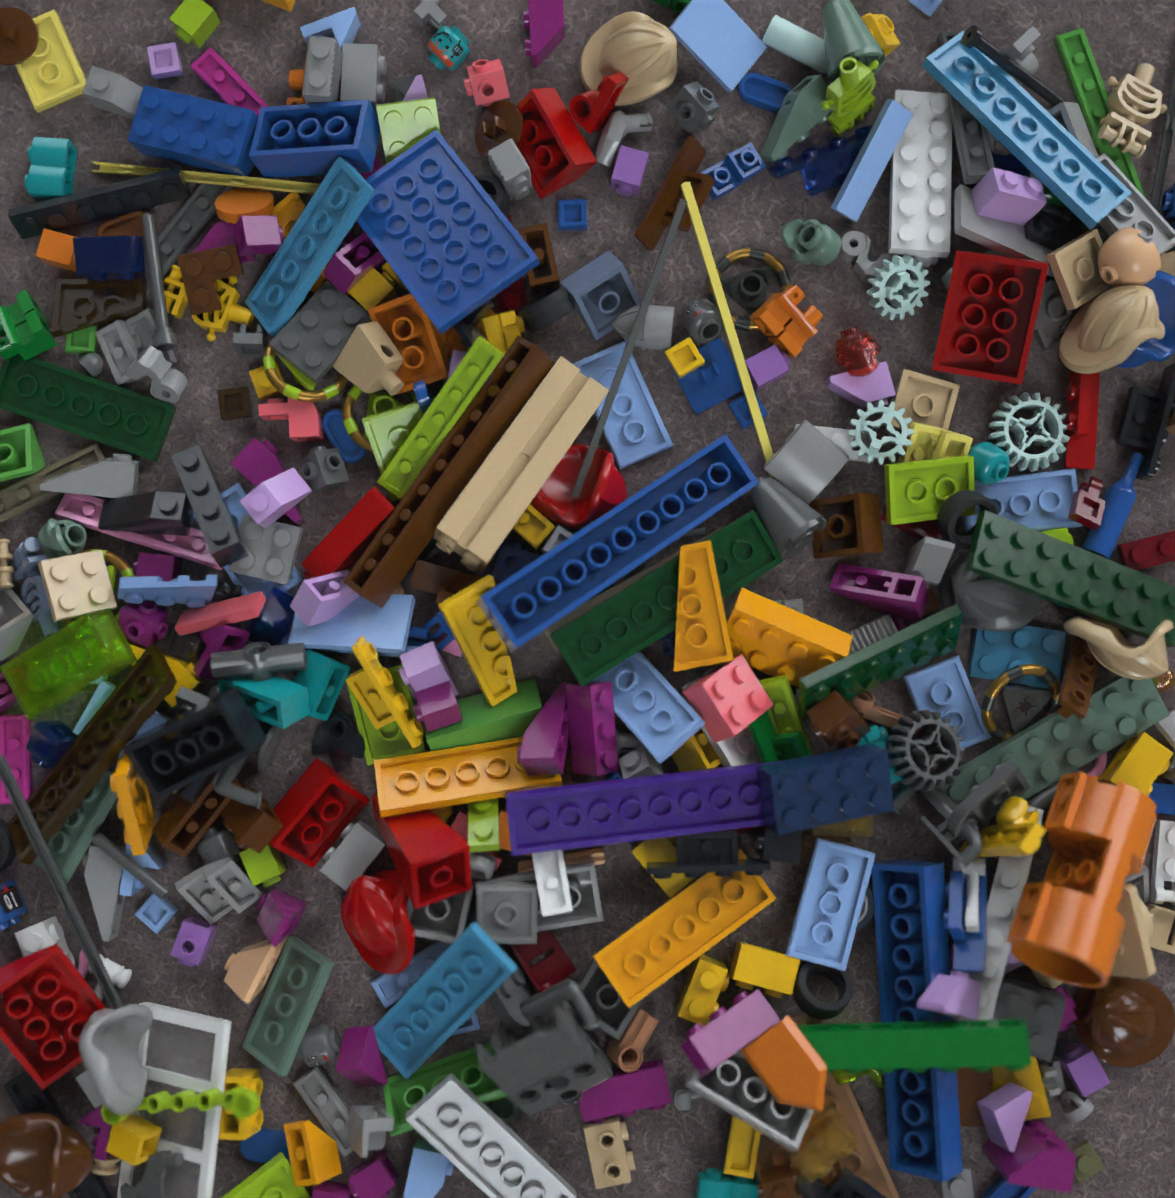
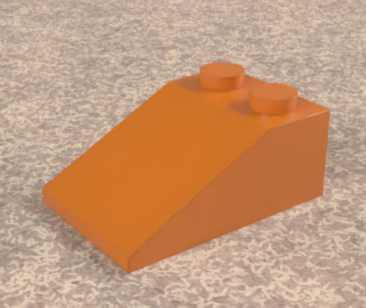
(415, 339)

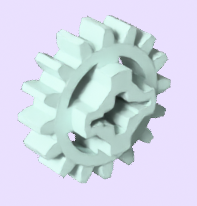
(898, 287)
(867, 427)

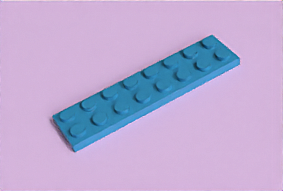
(1027, 131)

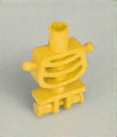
(229, 299)

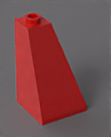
(426, 854)

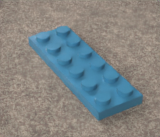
(309, 246)
(442, 999)

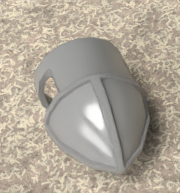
(655, 329)

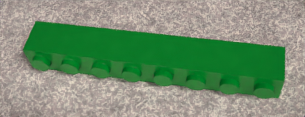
(921, 1045)

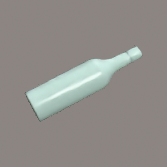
(796, 43)

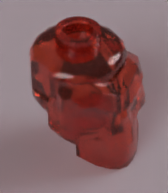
(857, 352)

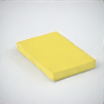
(53, 69)

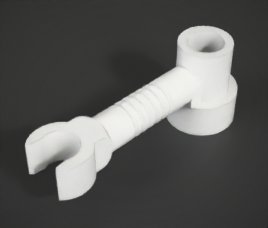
(972, 873)

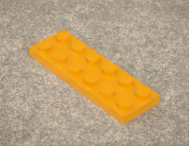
(454, 777)
(681, 931)

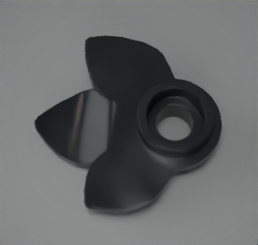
(340, 745)

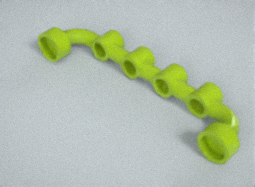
(239, 1100)

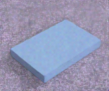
(718, 40)
(947, 690)

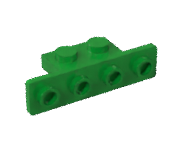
(776, 746)

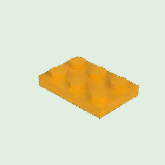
(133, 805)

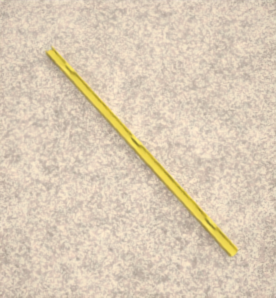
(212, 178)
(727, 321)

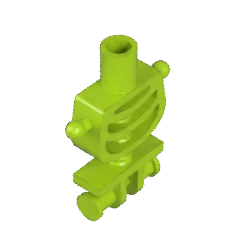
(850, 94)

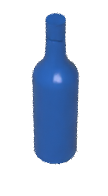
(1119, 502)

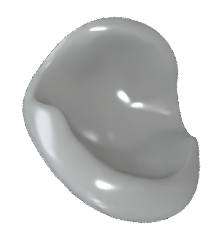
(111, 1054)

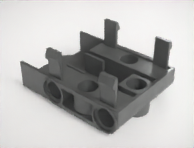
(562, 1056)

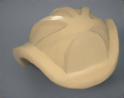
(638, 49)
(1110, 329)
(1117, 653)

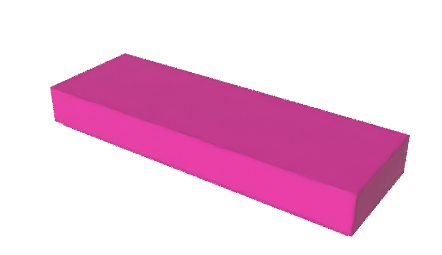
(226, 82)
(14, 737)

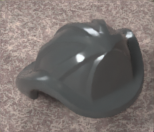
(985, 601)

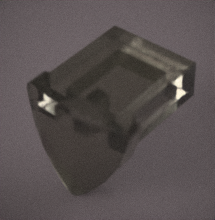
(186, 646)

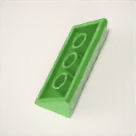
(19, 452)
(487, 723)
(404, 1093)

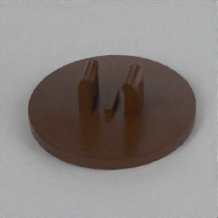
(17, 36)
(498, 124)

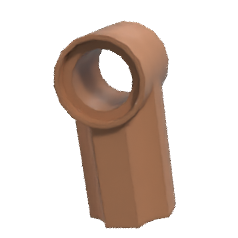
(633, 1040)

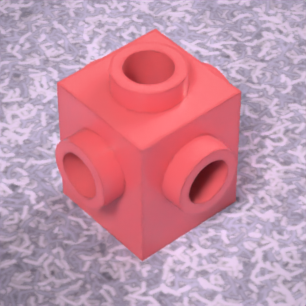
(486, 82)

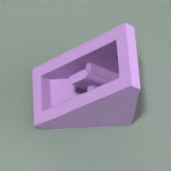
(1005, 1114)

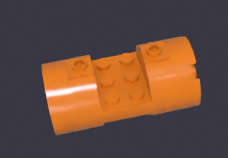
(1071, 918)

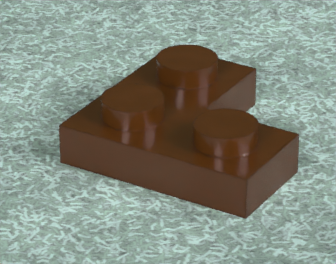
(200, 274)

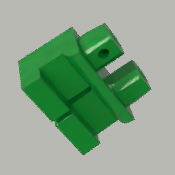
(25, 328)

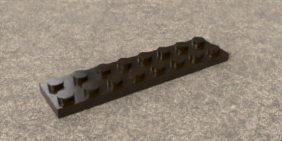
(95, 749)

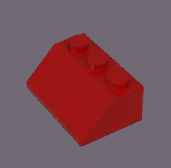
(551, 142)
(316, 813)

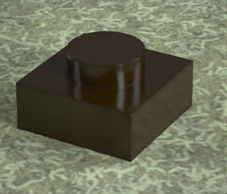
(234, 403)

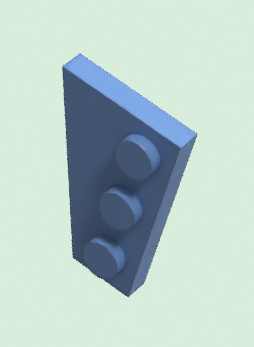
(179, 590)

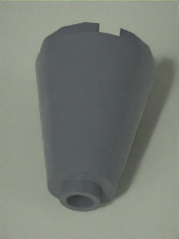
(785, 516)

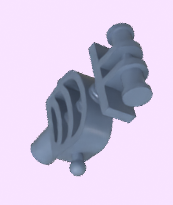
(33, 591)

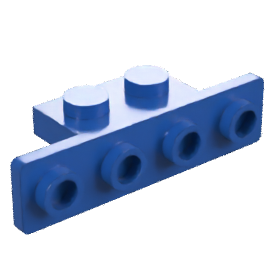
(969, 947)

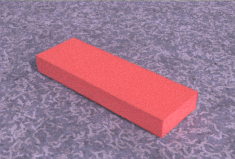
(220, 613)

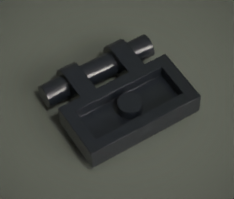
(1052, 227)

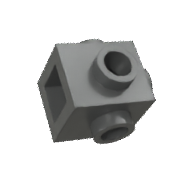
(693, 107)
(324, 469)

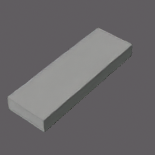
(326, 1106)

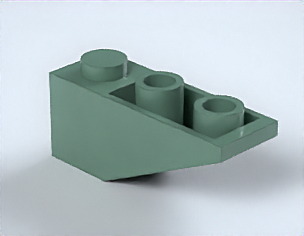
(795, 118)

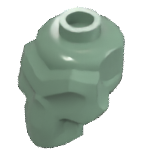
(811, 241)
(62, 538)

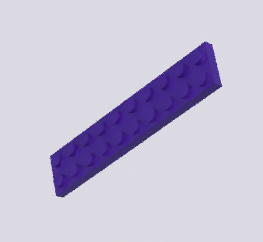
(634, 809)

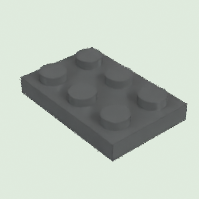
(319, 332)

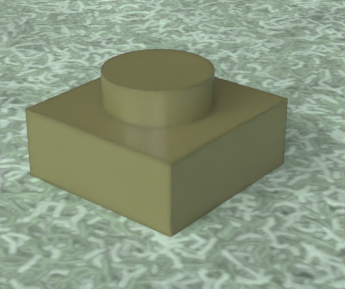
(1086, 1162)

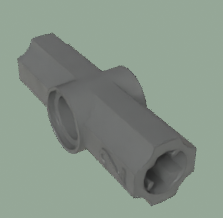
(259, 661)

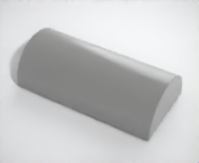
(583, 894)
(744, 1095)

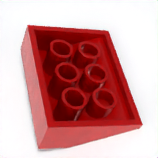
(990, 316)
(44, 1012)

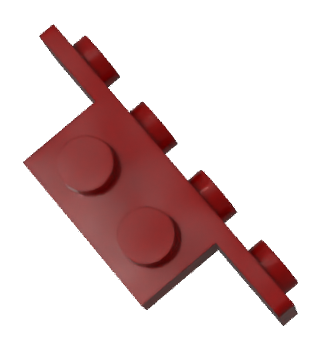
(1082, 419)

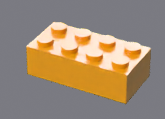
(782, 639)

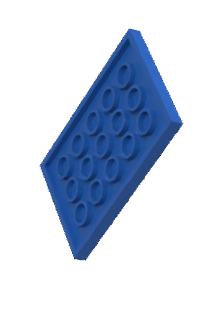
(442, 232)

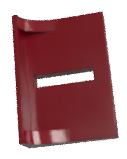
(548, 970)

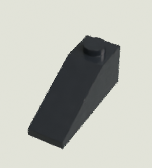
(148, 513)

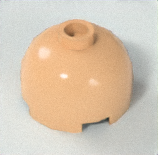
(1128, 259)

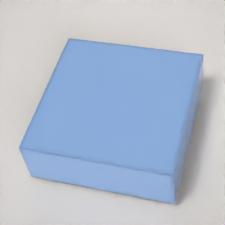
(156, 912)

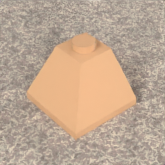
(251, 968)

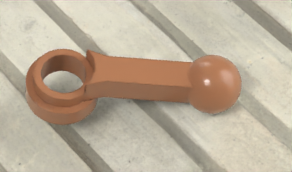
(865, 704)

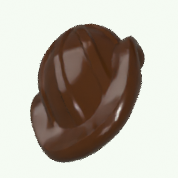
(1125, 1021)
(42, 1155)

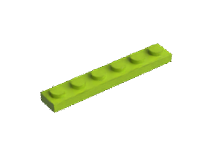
(440, 417)

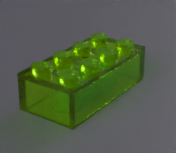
(68, 663)

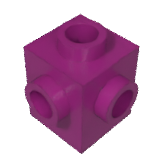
(143, 623)

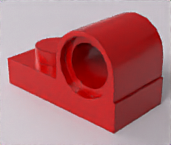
(600, 102)

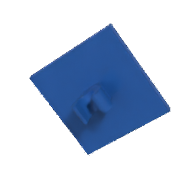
(713, 380)

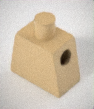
(370, 360)

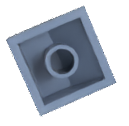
(601, 293)

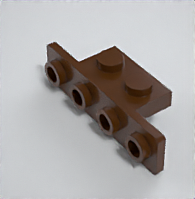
(665, 202)
(442, 579)
(1078, 680)

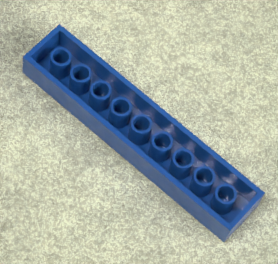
(616, 543)
(910, 954)

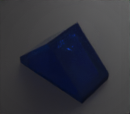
(274, 618)

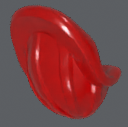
(600, 493)
(378, 921)

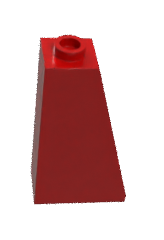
(350, 536)

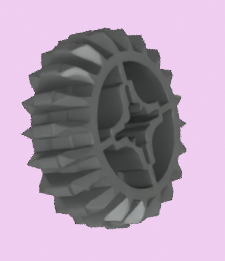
(913, 760)

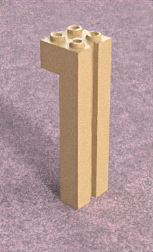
(519, 465)

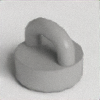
(482, 865)
(1077, 1109)

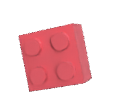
(728, 698)

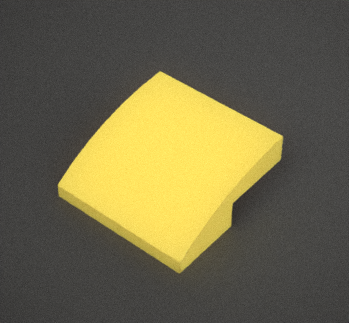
(934, 443)

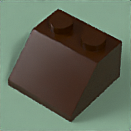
(851, 526)

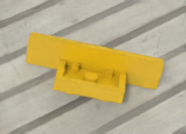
(378, 696)

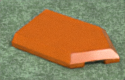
(788, 1065)

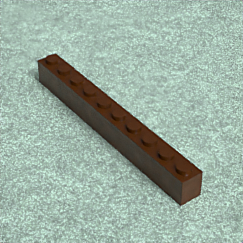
(449, 472)

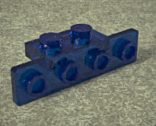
(824, 166)

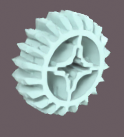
(1042, 411)

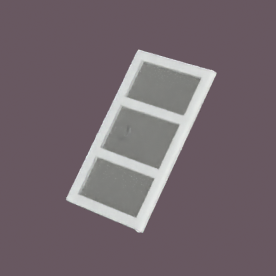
(181, 1054)

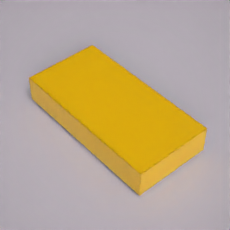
(741, 1149)

